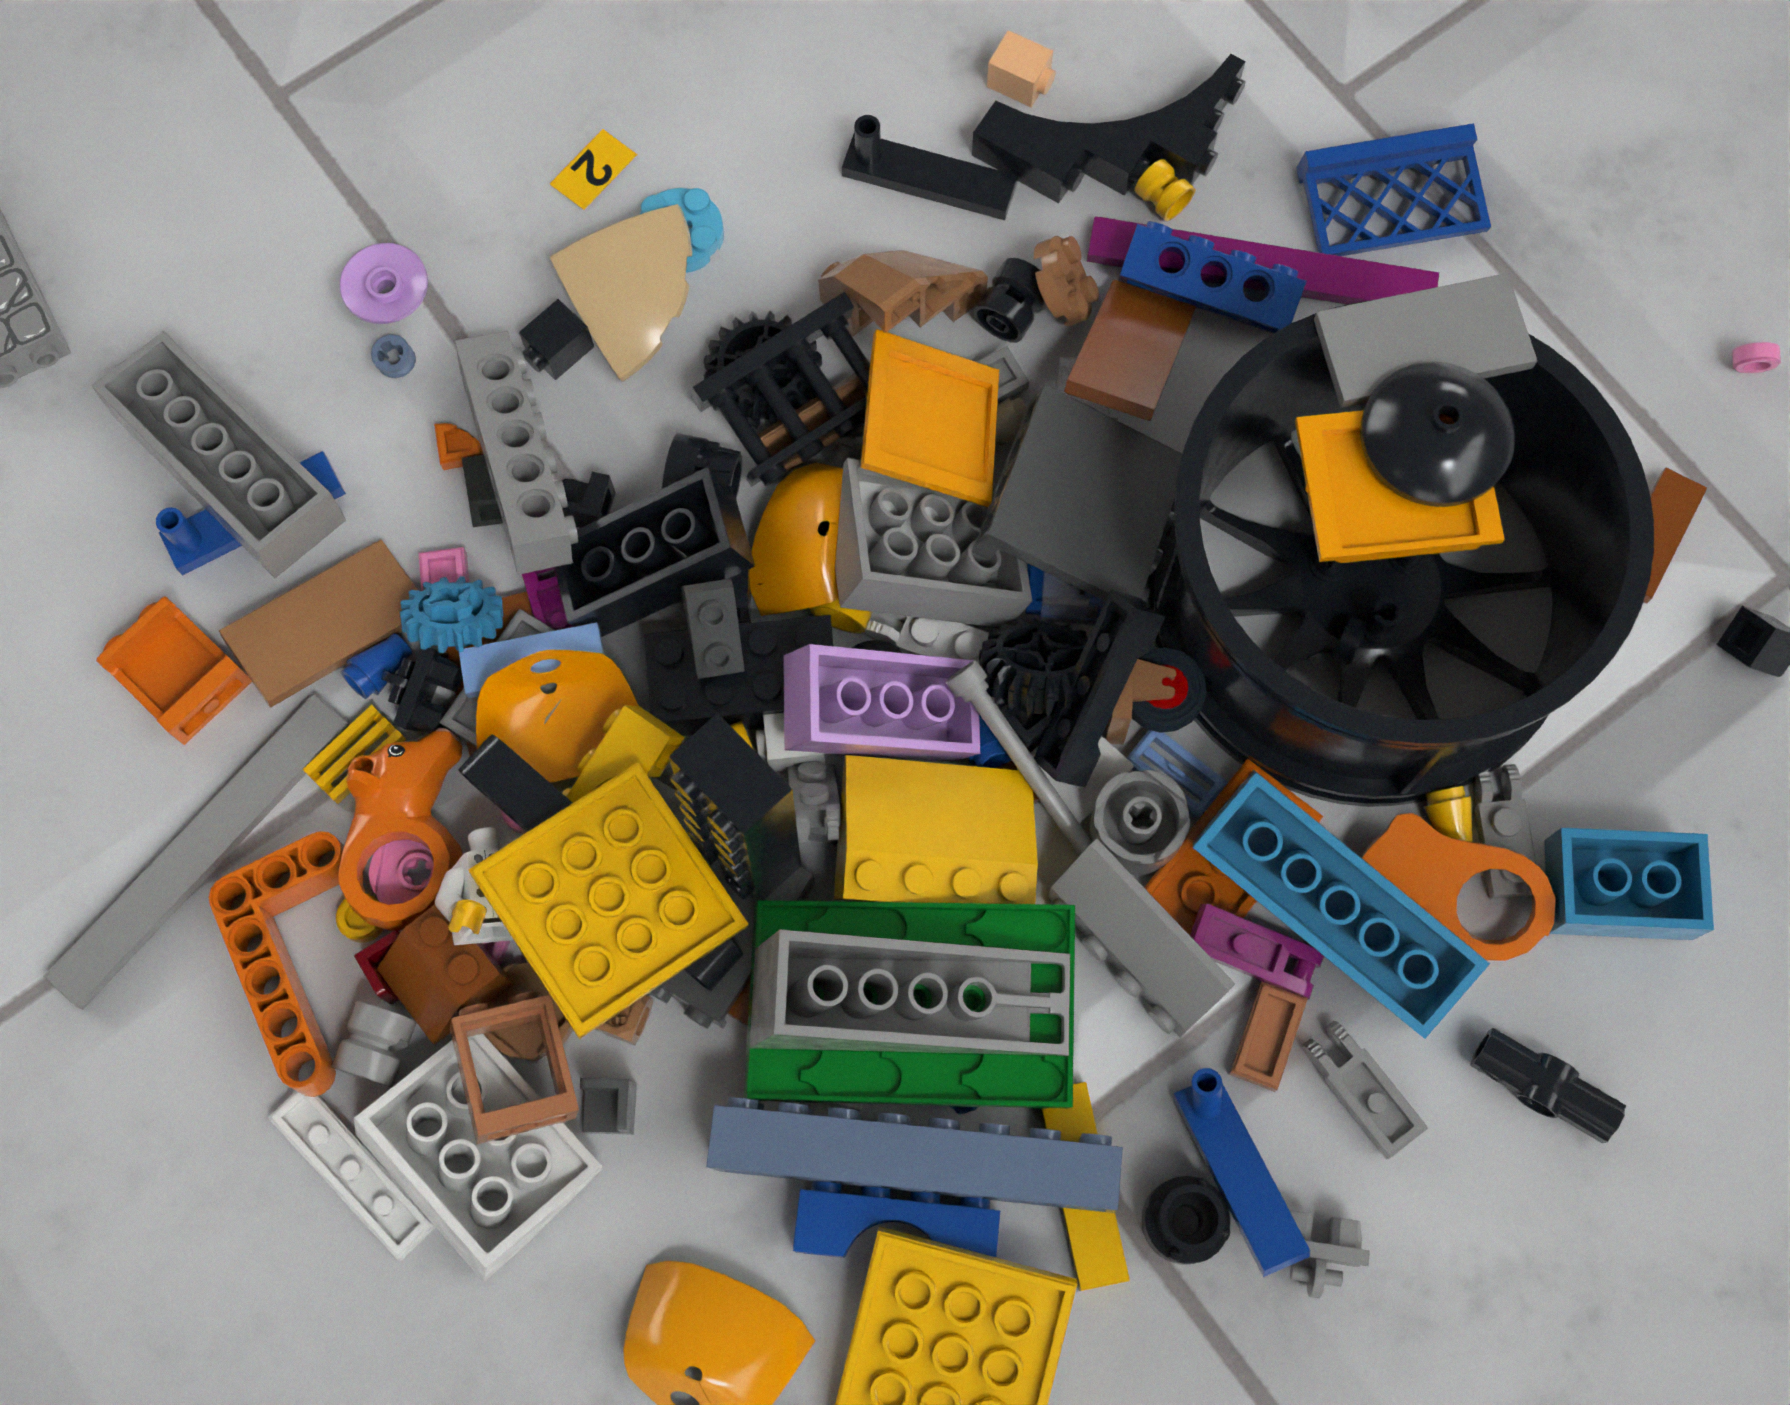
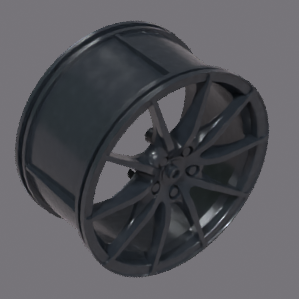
(1567, 473)

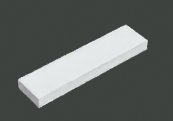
(352, 1172)

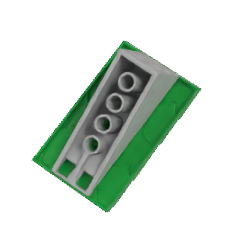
(912, 1004)

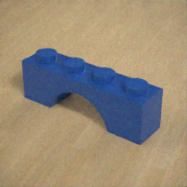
(832, 1220)

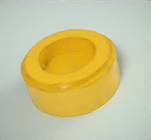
(354, 926)

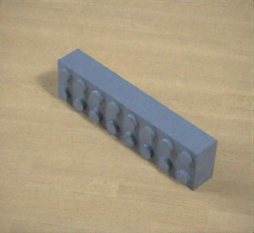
(915, 1158)

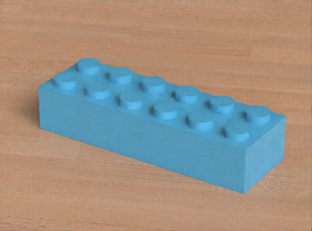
(1340, 904)

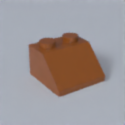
(439, 977)

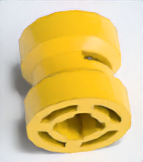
(1164, 190)

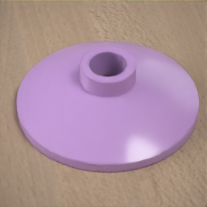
(378, 268)

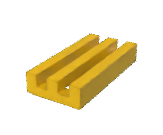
(343, 742)

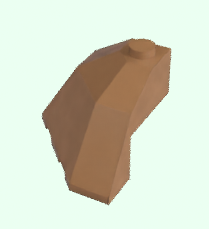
(900, 285)

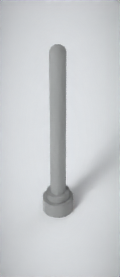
(972, 687)

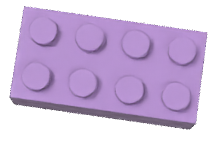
(876, 705)

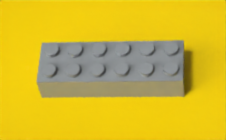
(220, 454)

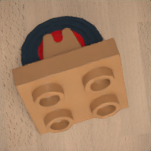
(1160, 694)

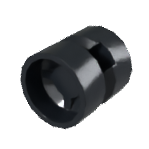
(1011, 302)

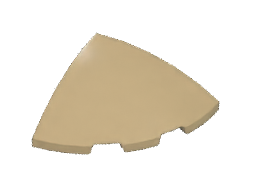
(629, 284)

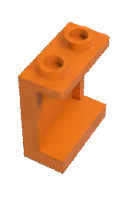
(173, 669)

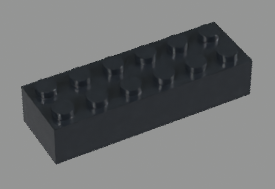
(736, 809)

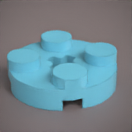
(701, 216)

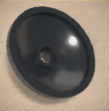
(1432, 459)

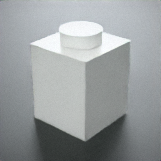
(771, 746)

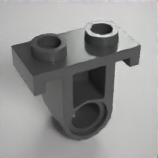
(713, 628)

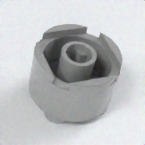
(1144, 795)

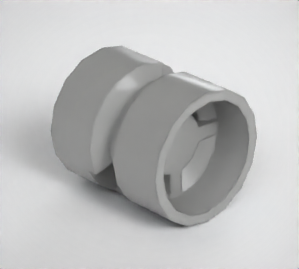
(374, 1044)

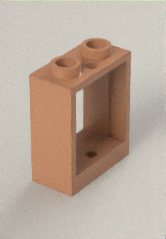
(526, 1116)

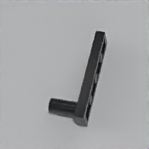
(926, 173)

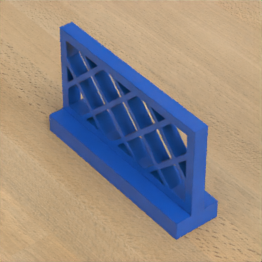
(1391, 155)

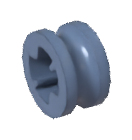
(386, 344)

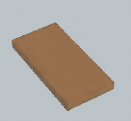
(320, 623)

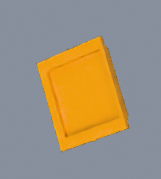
(930, 418)
(1363, 518)

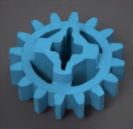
(451, 614)

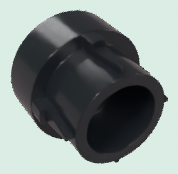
(692, 453)
(1212, 1216)

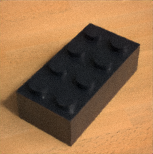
(651, 548)
(744, 696)

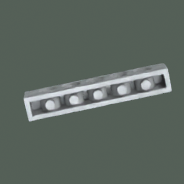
(515, 454)

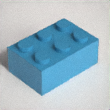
(1630, 883)

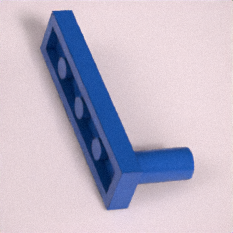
(203, 539)
(1240, 1173)

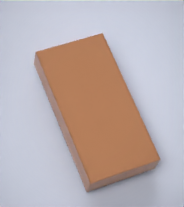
(1268, 1036)

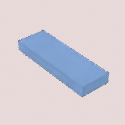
(483, 661)

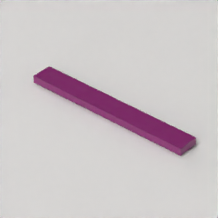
(1327, 275)

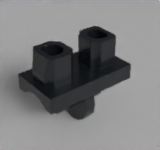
(416, 687)

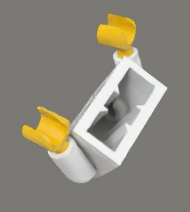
(462, 901)

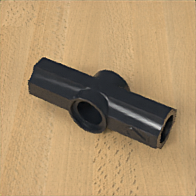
(1548, 1085)

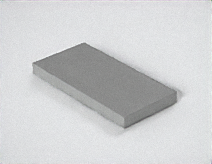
(1456, 324)

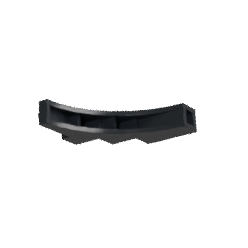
(1057, 154)

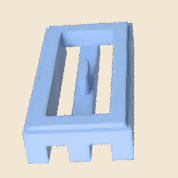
(1187, 759)

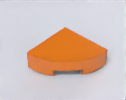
(454, 445)

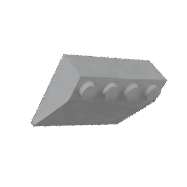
(914, 557)

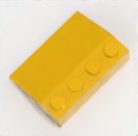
(935, 834)

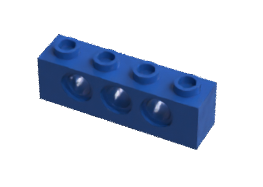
(1143, 271)

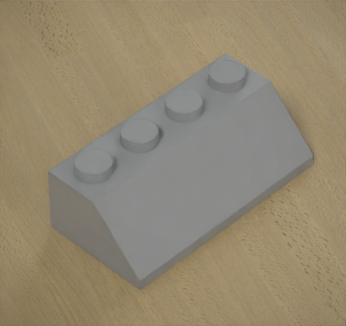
(1140, 940)

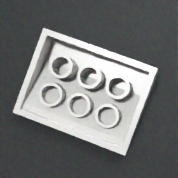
(481, 1195)

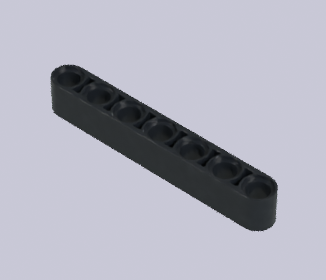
(532, 800)

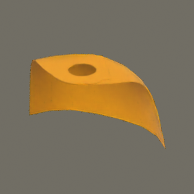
(789, 551)
(516, 709)
(715, 1323)

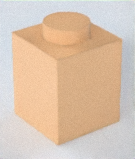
(1020, 69)

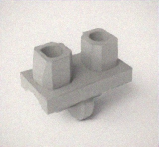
(1342, 1248)

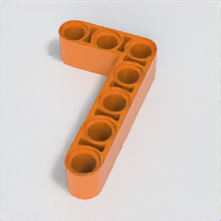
(271, 956)

